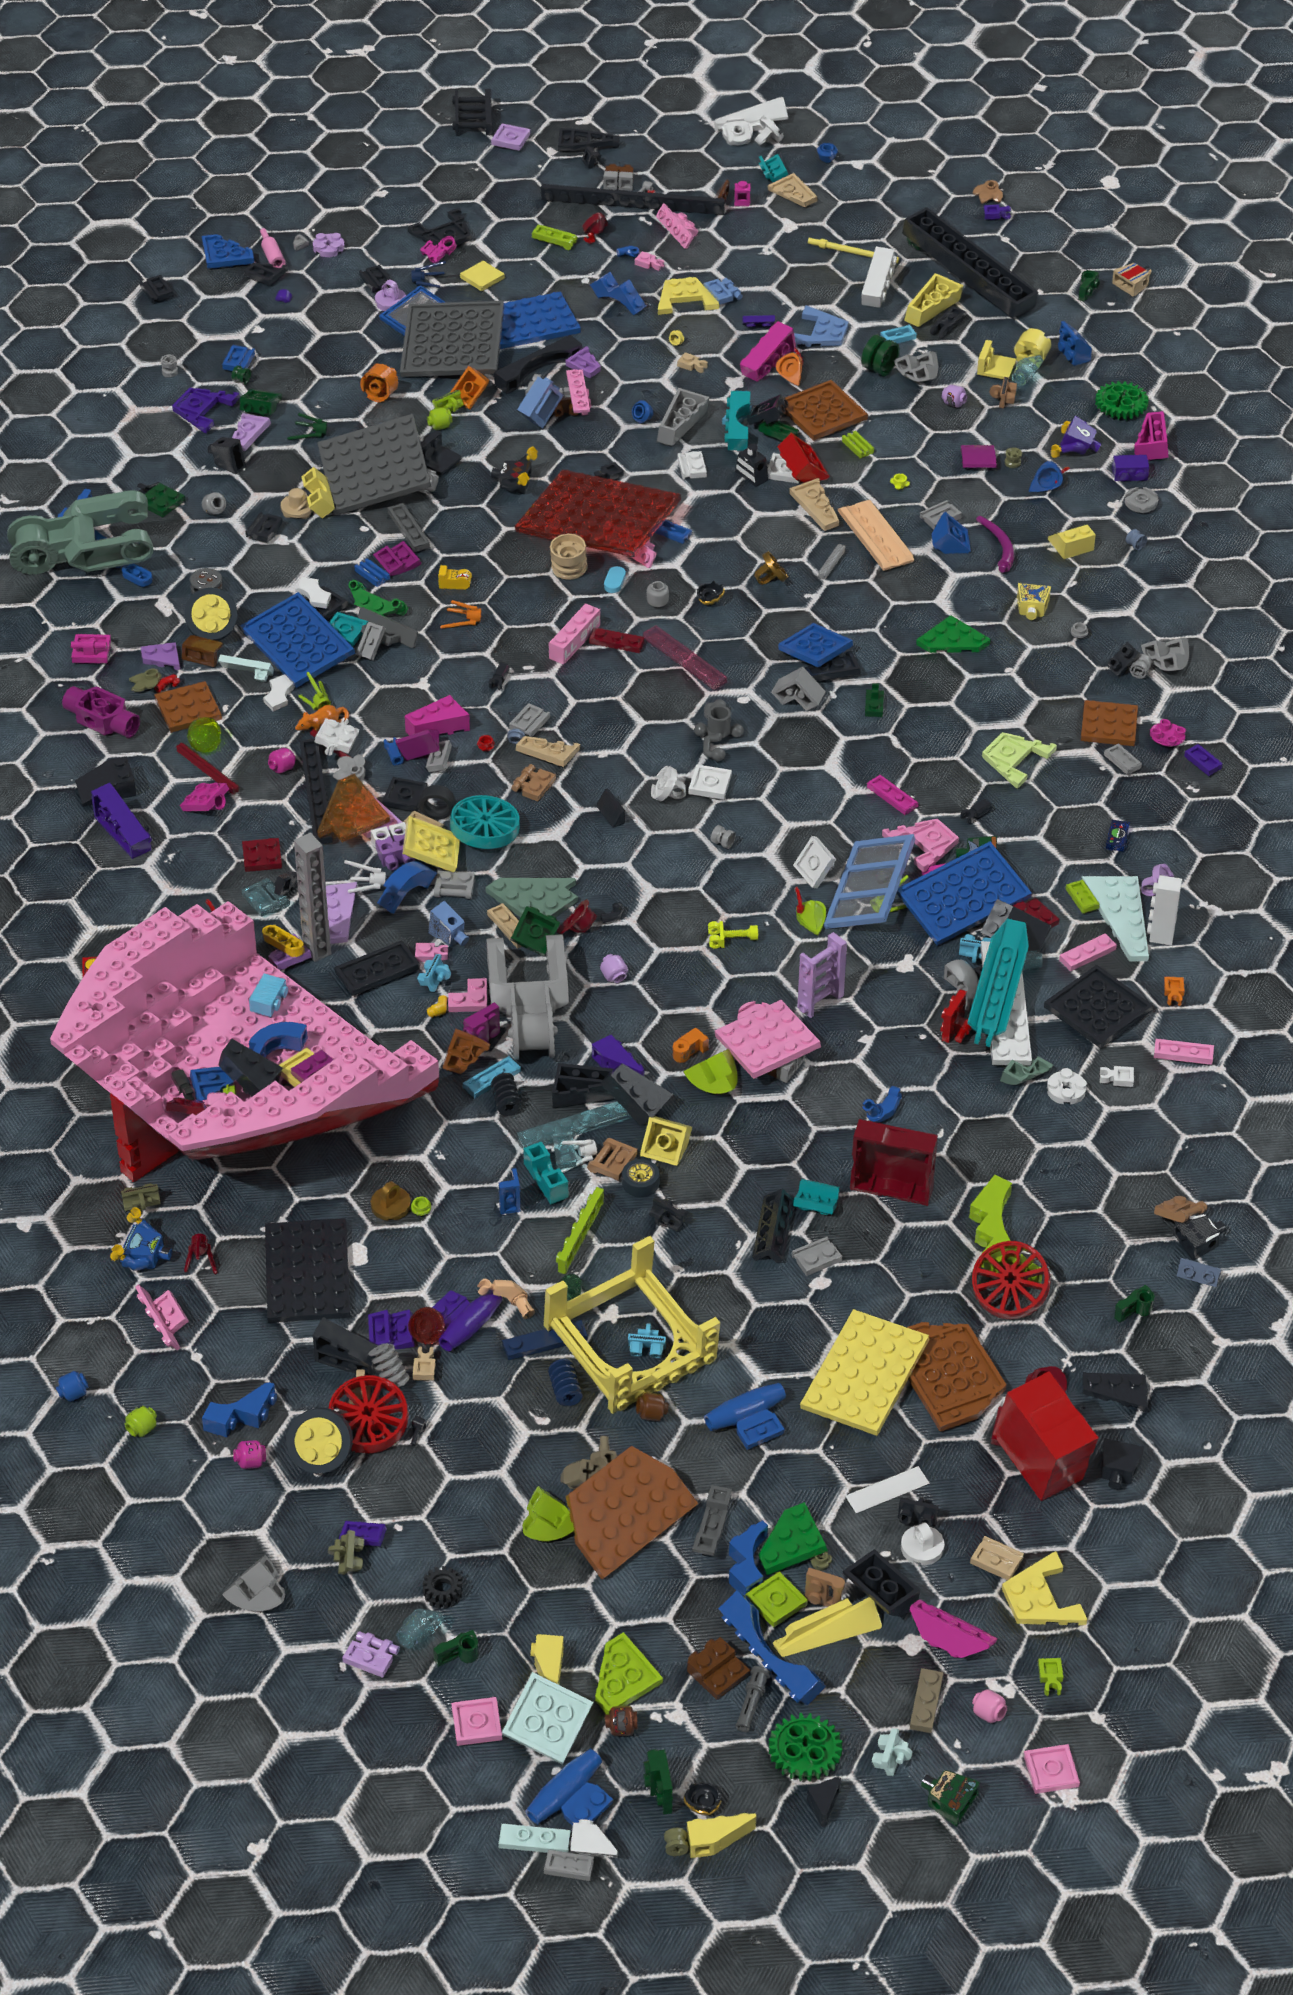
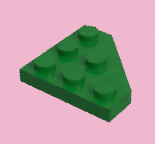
(952, 636)
(792, 1540)

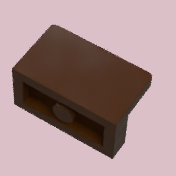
(201, 650)

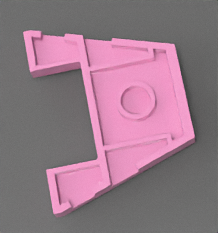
(931, 837)

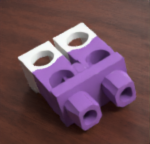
(390, 846)

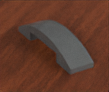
(713, 1520)

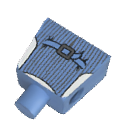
(447, 925)

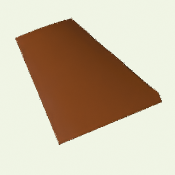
(463, 1051)

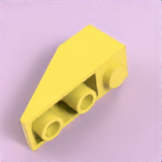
(713, 1835)

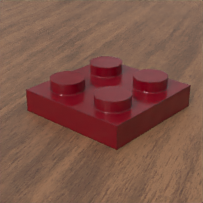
(261, 854)

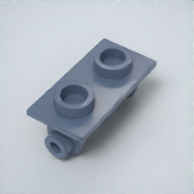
(1198, 1272)

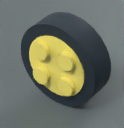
(211, 614)
(319, 1440)

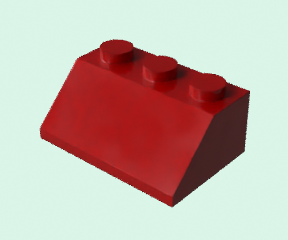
(801, 459)

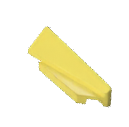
(828, 1626)

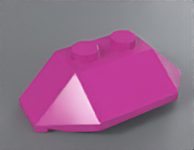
(949, 1631)

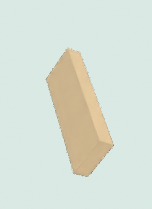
(504, 920)

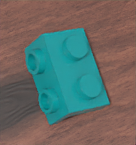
(773, 168)
(817, 1197)

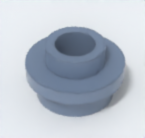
(515, 735)

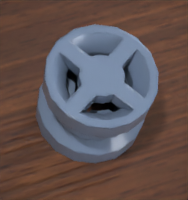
(1136, 539)

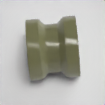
(1013, 457)
(676, 1842)

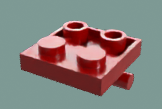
(954, 1018)

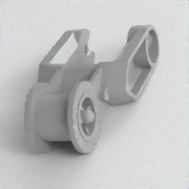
(529, 1002)

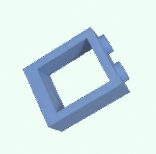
(533, 400)

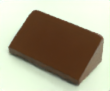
(723, 190)

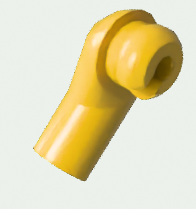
(439, 1008)

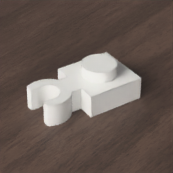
(1120, 1076)

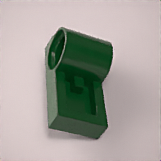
(1089, 282)
(1139, 1301)
(456, 1649)

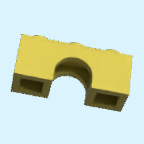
(320, 498)

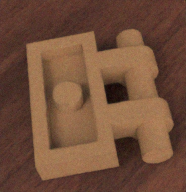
(538, 784)

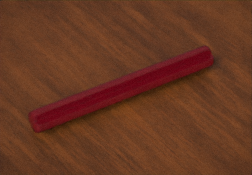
(206, 767)

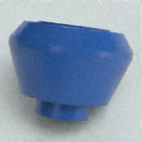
(827, 152)
(642, 411)

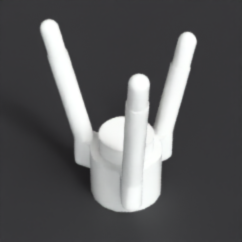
(376, 878)
(585, 1148)

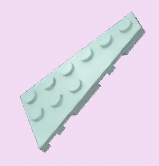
(1123, 911)

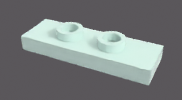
(533, 1838)

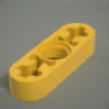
(292, 946)

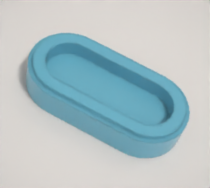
(614, 579)

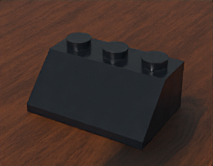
(883, 1583)

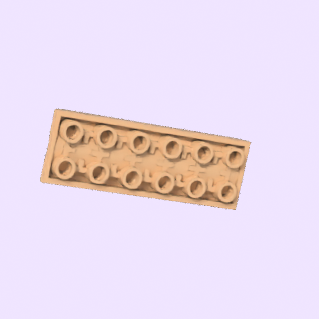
(876, 535)

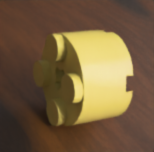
(1032, 344)

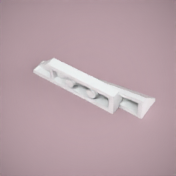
(772, 109)

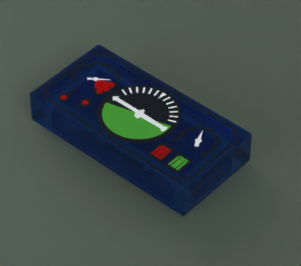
(1117, 835)

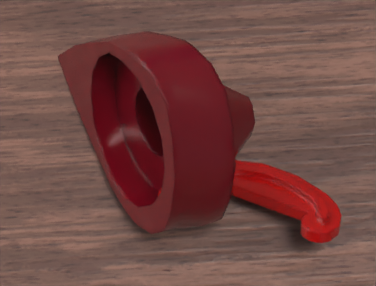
(594, 225)

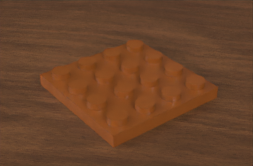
(823, 410)

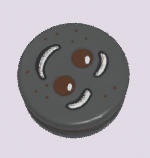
(205, 578)

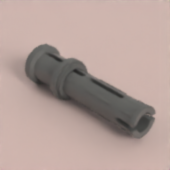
(755, 1690)

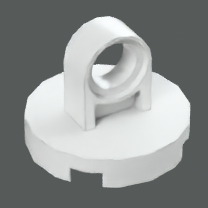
(770, 129)
(666, 784)
(922, 1544)

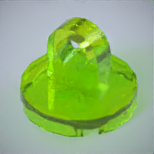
(204, 734)

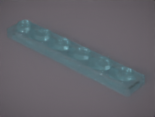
(576, 1124)

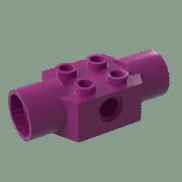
(101, 711)

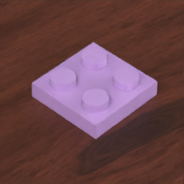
(510, 137)

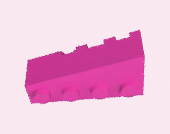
(771, 347)

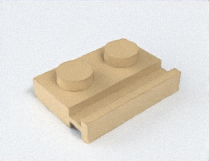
(997, 1558)

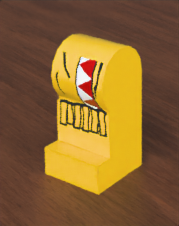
(453, 578)

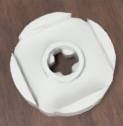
(737, 138)
(1070, 1079)

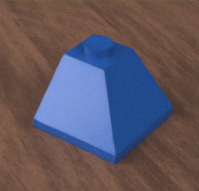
(950, 536)

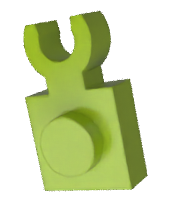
(1051, 1672)

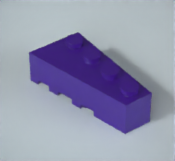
(120, 821)

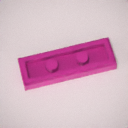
(892, 794)

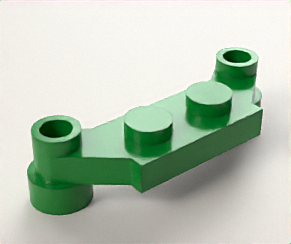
(375, 603)

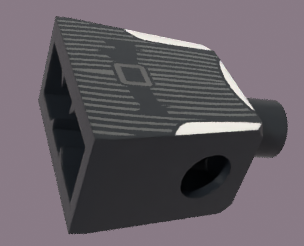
(1198, 1235)

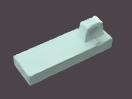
(261, 669)

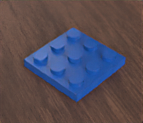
(815, 645)

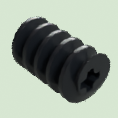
(505, 1094)

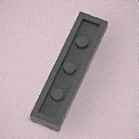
(408, 527)

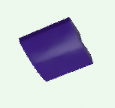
(390, 1329)

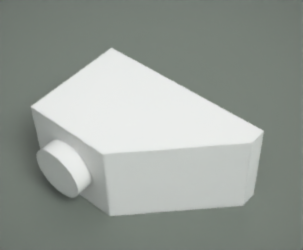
(590, 1840)

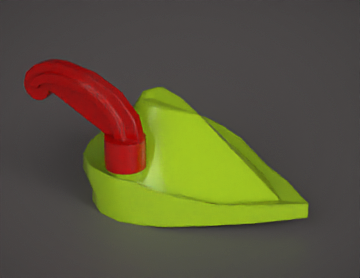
(810, 914)

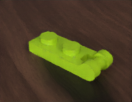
(554, 236)

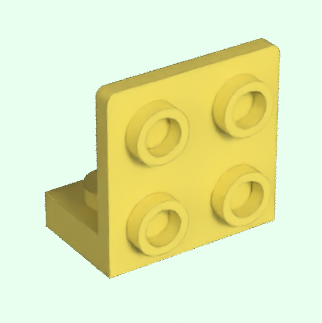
(994, 365)

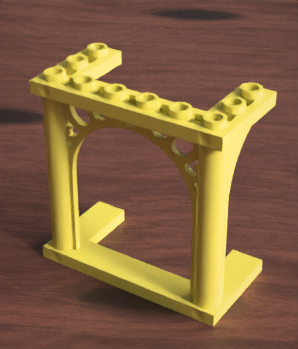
(617, 1383)

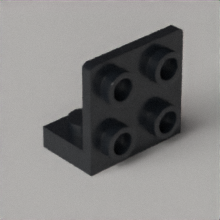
(436, 456)

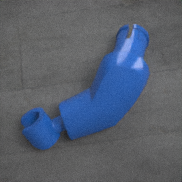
(883, 1110)

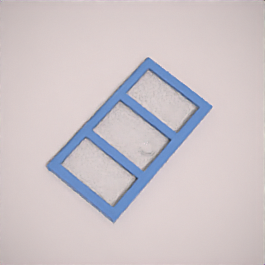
(870, 881)

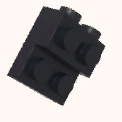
(769, 410)

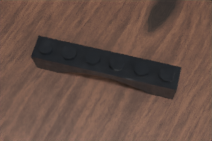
(511, 376)

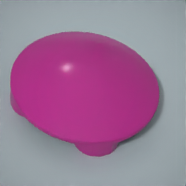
(1167, 733)

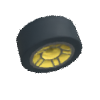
(640, 1178)

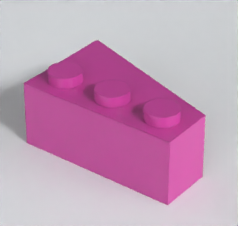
(440, 715)

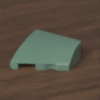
(1017, 1073)

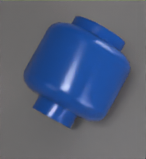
(72, 1386)

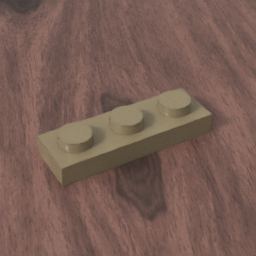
(926, 1700)

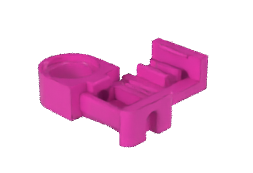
(436, 252)

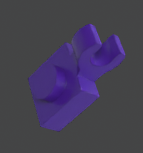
(995, 211)

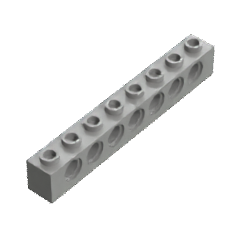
(312, 896)

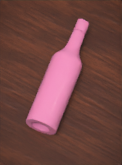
(272, 250)

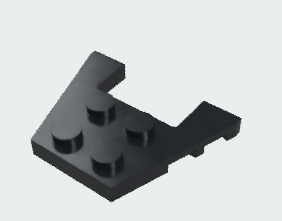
(455, 229)

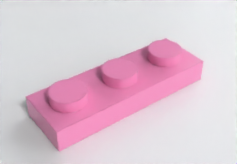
(1088, 952)
(1183, 1051)

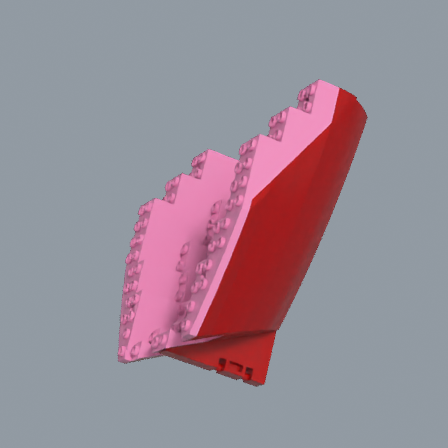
(174, 1000)

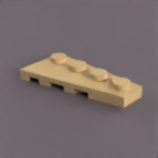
(815, 503)

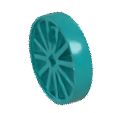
(469, 822)

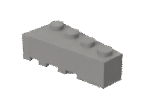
(681, 415)

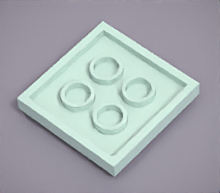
(547, 1718)

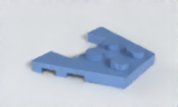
(827, 330)

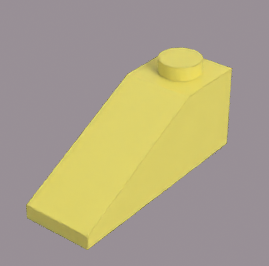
(548, 1656)

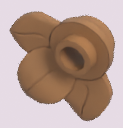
(988, 191)

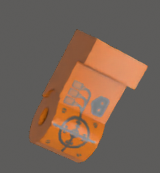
(689, 1045)

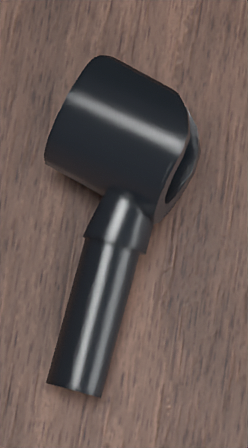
(145, 488)
(420, 1426)

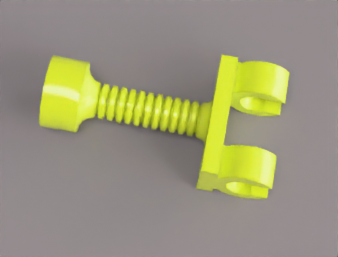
(718, 941)

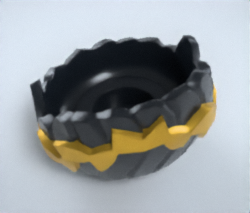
(710, 593)
(702, 1798)

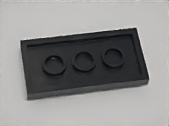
(377, 968)

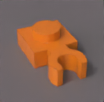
(1174, 989)

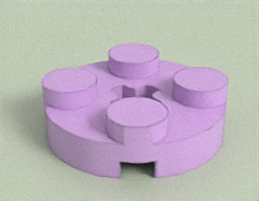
(334, 241)

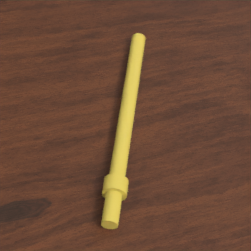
(823, 243)

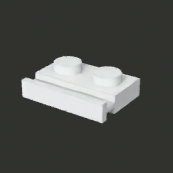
(692, 465)

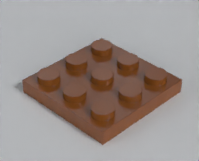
(186, 704)
(1109, 723)

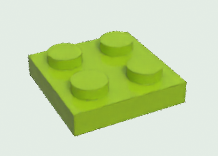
(776, 1599)

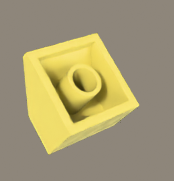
(1073, 541)
(665, 1140)

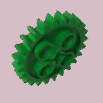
(1112, 396)
(805, 1747)

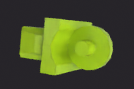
(450, 401)

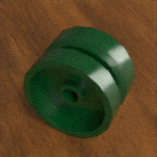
(880, 355)

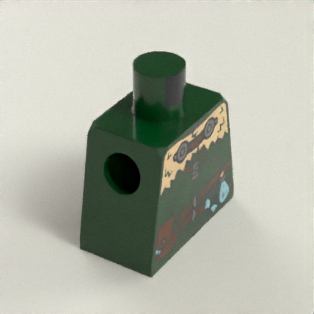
(951, 1794)

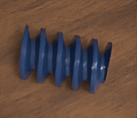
(565, 1382)

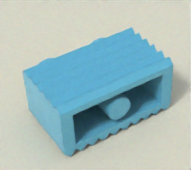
(268, 995)

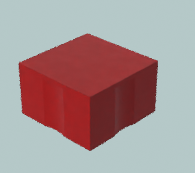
(1045, 1436)

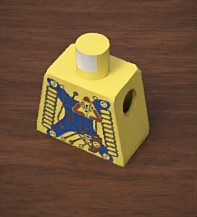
(1033, 600)

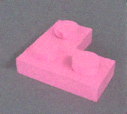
(473, 1000)

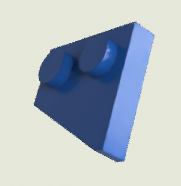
(209, 1081)

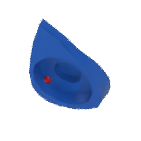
(1047, 477)

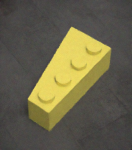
(932, 299)

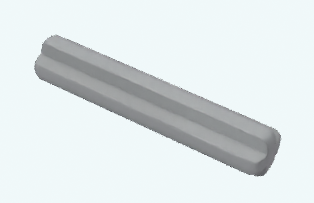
(831, 561)

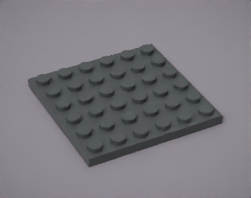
(452, 337)
(374, 464)

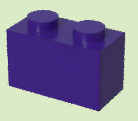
(1130, 467)

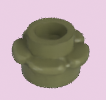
(821, 1564)

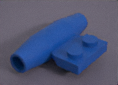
(750, 1415)
(572, 1793)

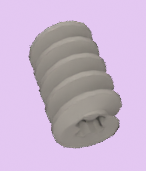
(390, 1364)

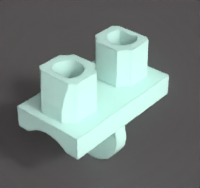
(895, 1752)

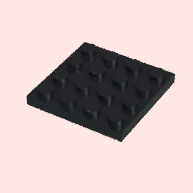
(1098, 1006)

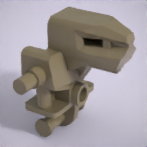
(583, 1469)

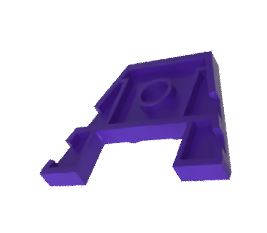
(198, 402)

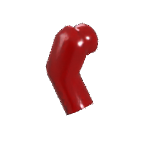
(164, 682)

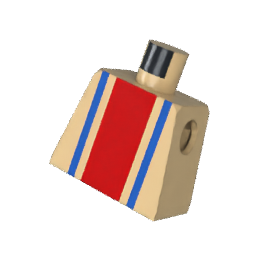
(1132, 278)

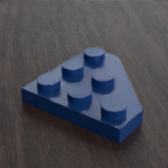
(225, 253)

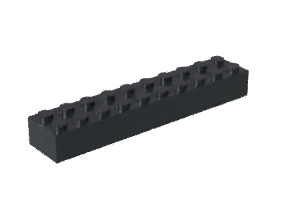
(970, 262)

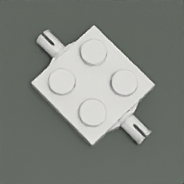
(336, 736)

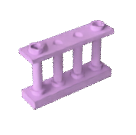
(833, 980)

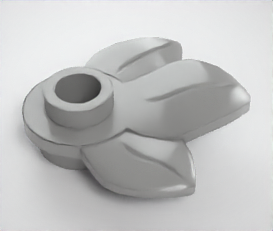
(350, 766)

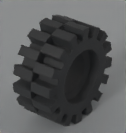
(442, 1597)

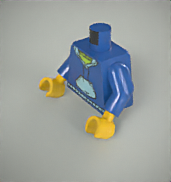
(142, 1245)

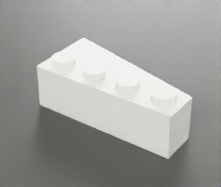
(879, 277)
(1165, 909)

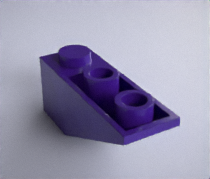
(610, 1054)

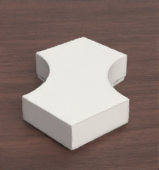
(311, 589)
(279, 689)

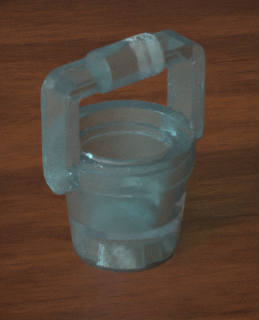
(1026, 369)
(418, 1627)

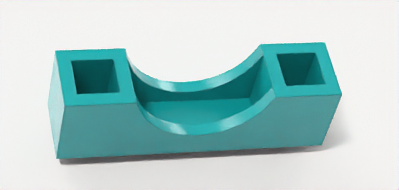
(737, 433)

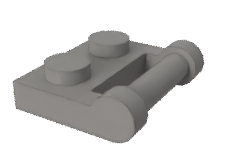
(454, 884)

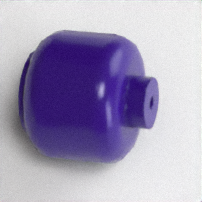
(284, 296)

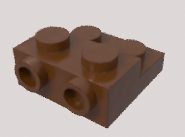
(717, 1668)

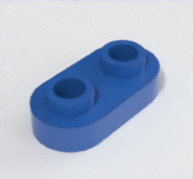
(137, 575)

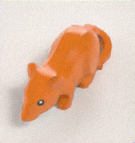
(316, 719)

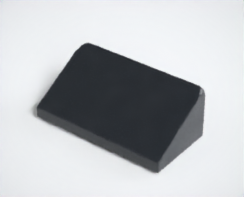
(611, 809)

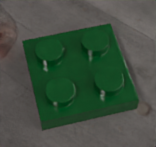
(163, 500)

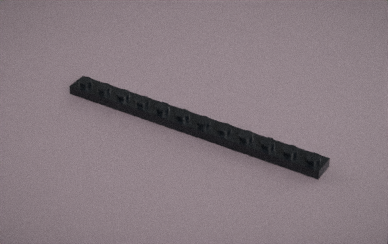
(632, 199)

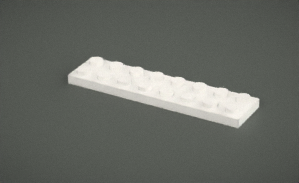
(1015, 1041)

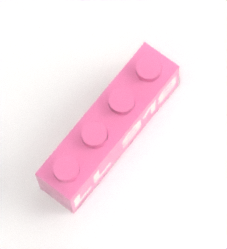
(574, 634)

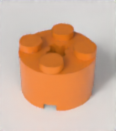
(379, 382)

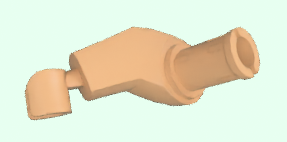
(513, 1292)

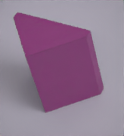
(419, 744)

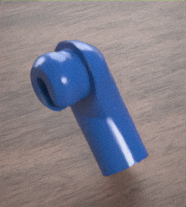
(629, 250)

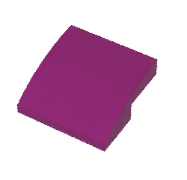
(978, 456)
(397, 559)

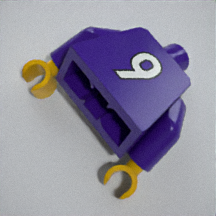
(1077, 438)

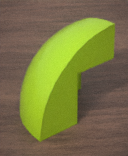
(715, 1074)
(547, 1517)

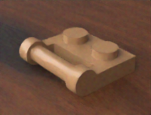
(615, 1163)
(1180, 1209)
(818, 1587)

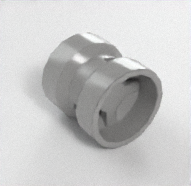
(169, 366)
(1140, 666)
(722, 836)

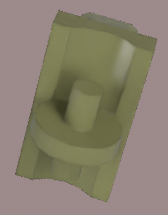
(140, 1197)
(344, 1550)

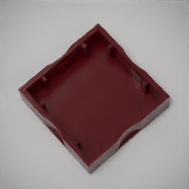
(893, 1162)

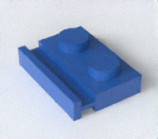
(238, 356)

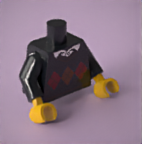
(516, 474)

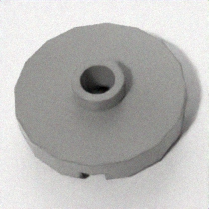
(1141, 499)

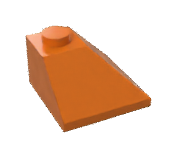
(471, 386)

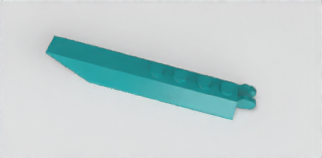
(999, 980)

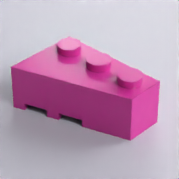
(1153, 437)

